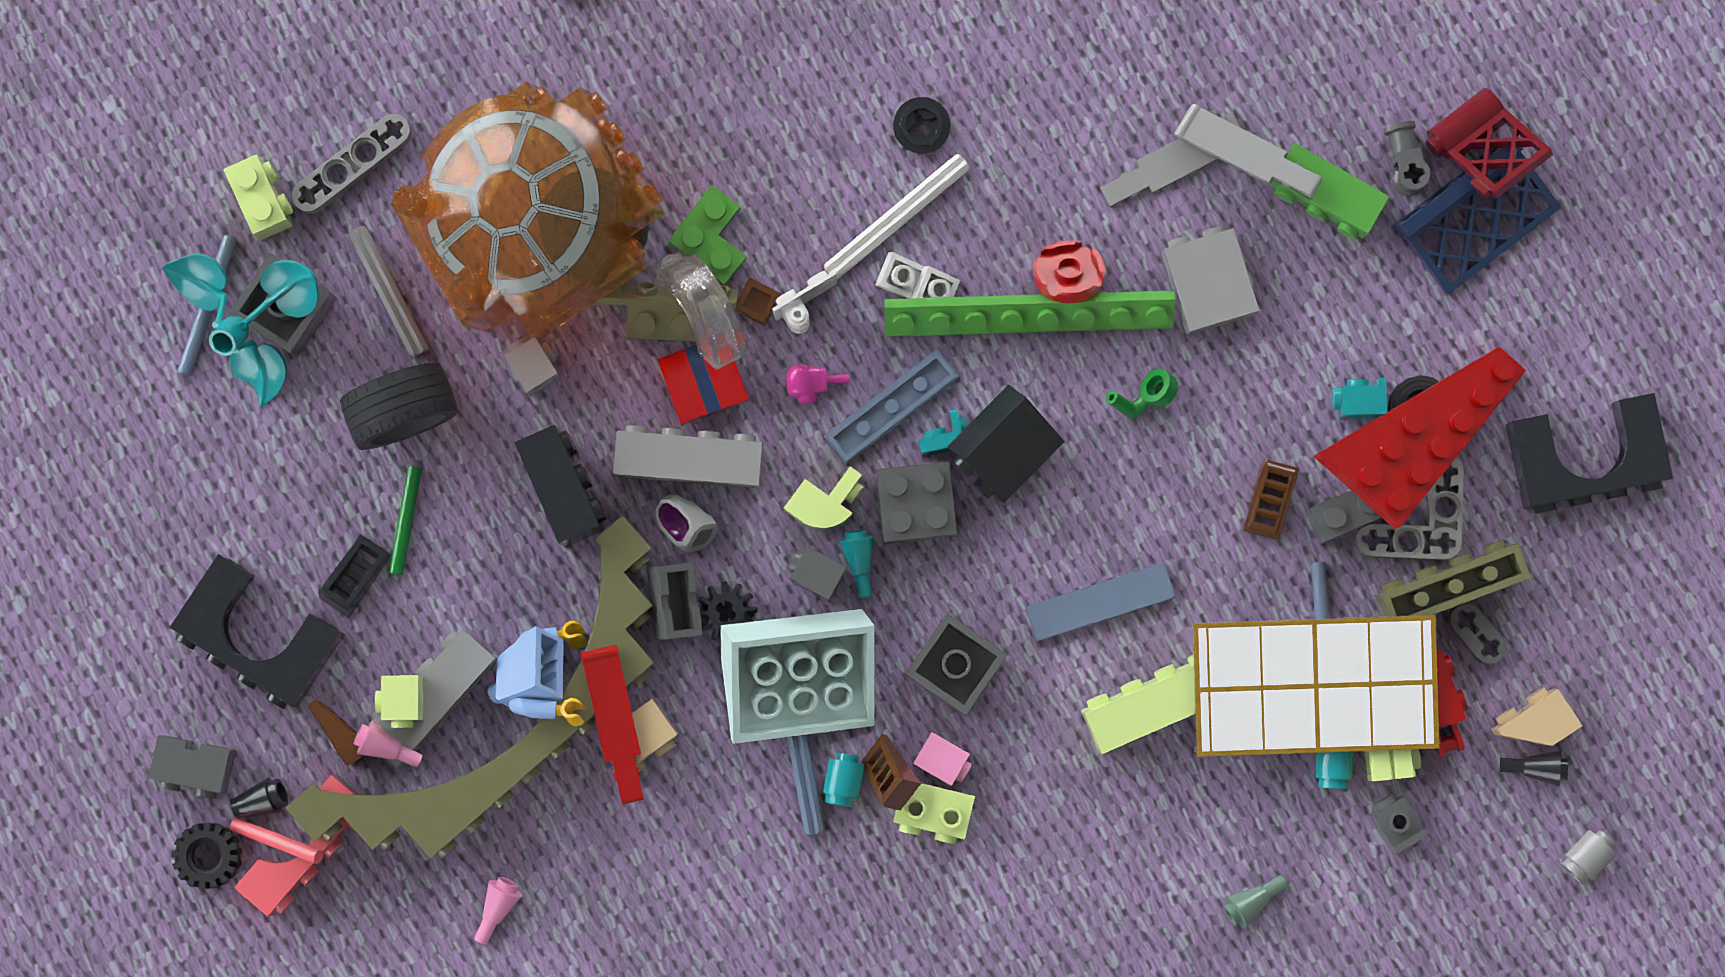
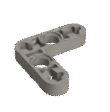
(1435, 526)

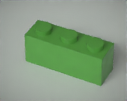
(1338, 197)

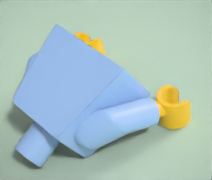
(532, 674)

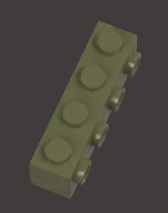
(1454, 585)

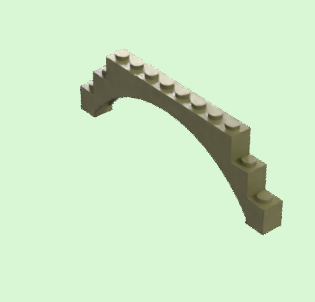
(443, 811)

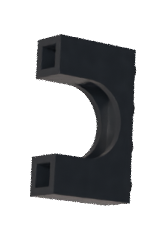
(1640, 461)
(206, 624)

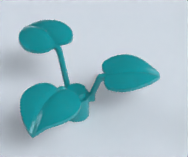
(288, 283)

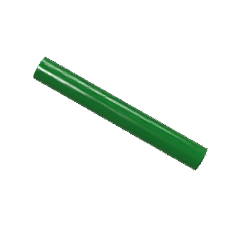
(405, 520)

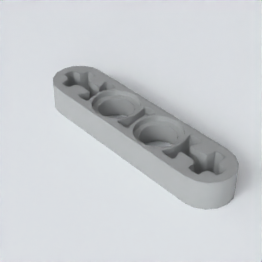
(348, 158)

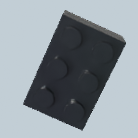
(561, 485)

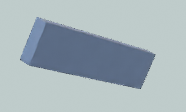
(891, 406)
(1100, 602)

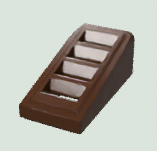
(1283, 503)
(338, 732)
(905, 782)

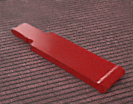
(614, 718)

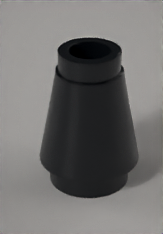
(262, 799)

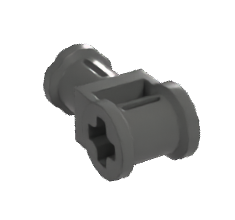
(1407, 157)

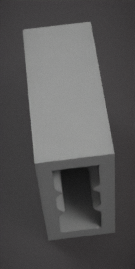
(1209, 280)

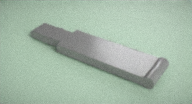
(1244, 150)
(1160, 168)

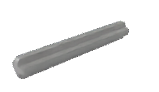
(388, 291)

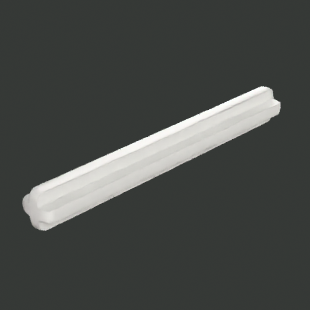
(897, 216)

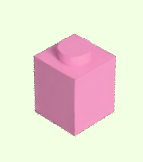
(943, 760)

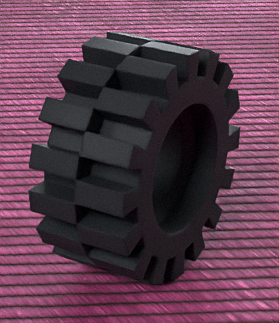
(186, 847)

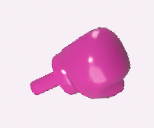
(807, 381)

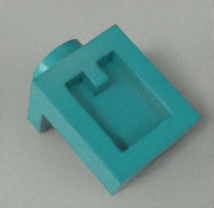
(938, 440)

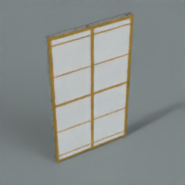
(1315, 685)

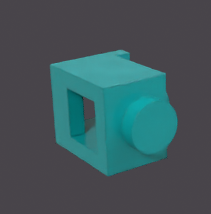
(1360, 399)

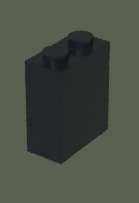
(1004, 445)

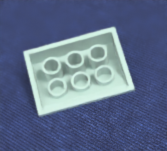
(798, 675)

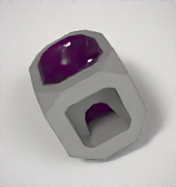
(685, 523)

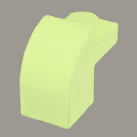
(822, 511)

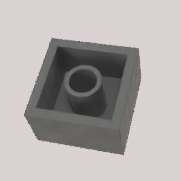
(285, 331)
(916, 502)
(956, 664)

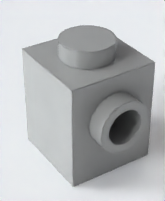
(532, 363)

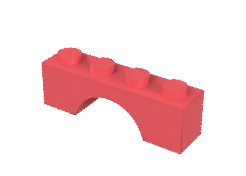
(271, 883)

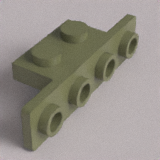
(655, 312)

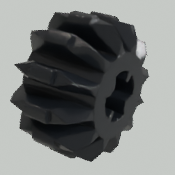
(738, 607)

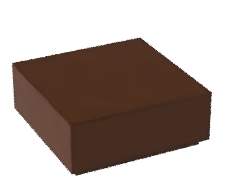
(757, 301)

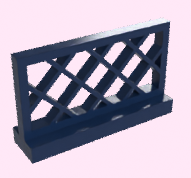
(1452, 196)

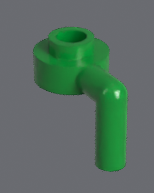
(1156, 390)

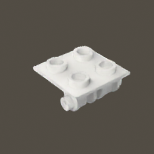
(792, 306)

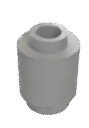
(1589, 856)

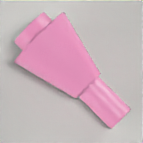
(379, 743)
(499, 900)

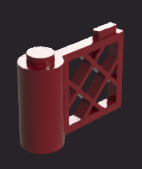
(1473, 128)

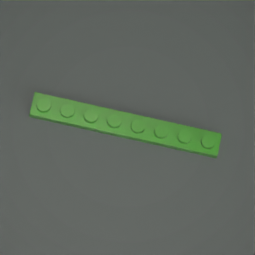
(1028, 314)

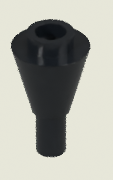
(1542, 767)

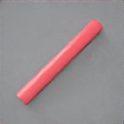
(276, 840)

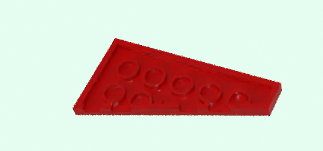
(1411, 446)

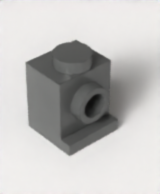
(1397, 838)

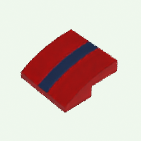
(698, 387)

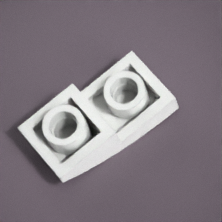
(914, 280)

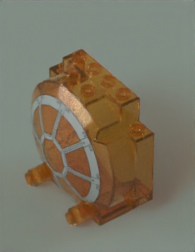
(529, 209)

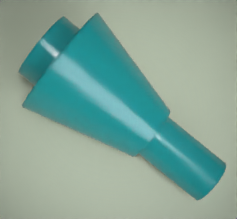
(858, 553)

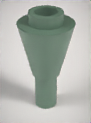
(1246, 905)

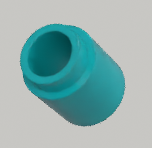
(1334, 769)
(843, 780)

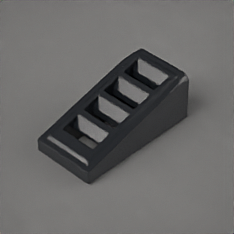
(364, 582)

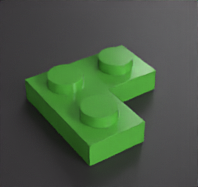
(701, 233)

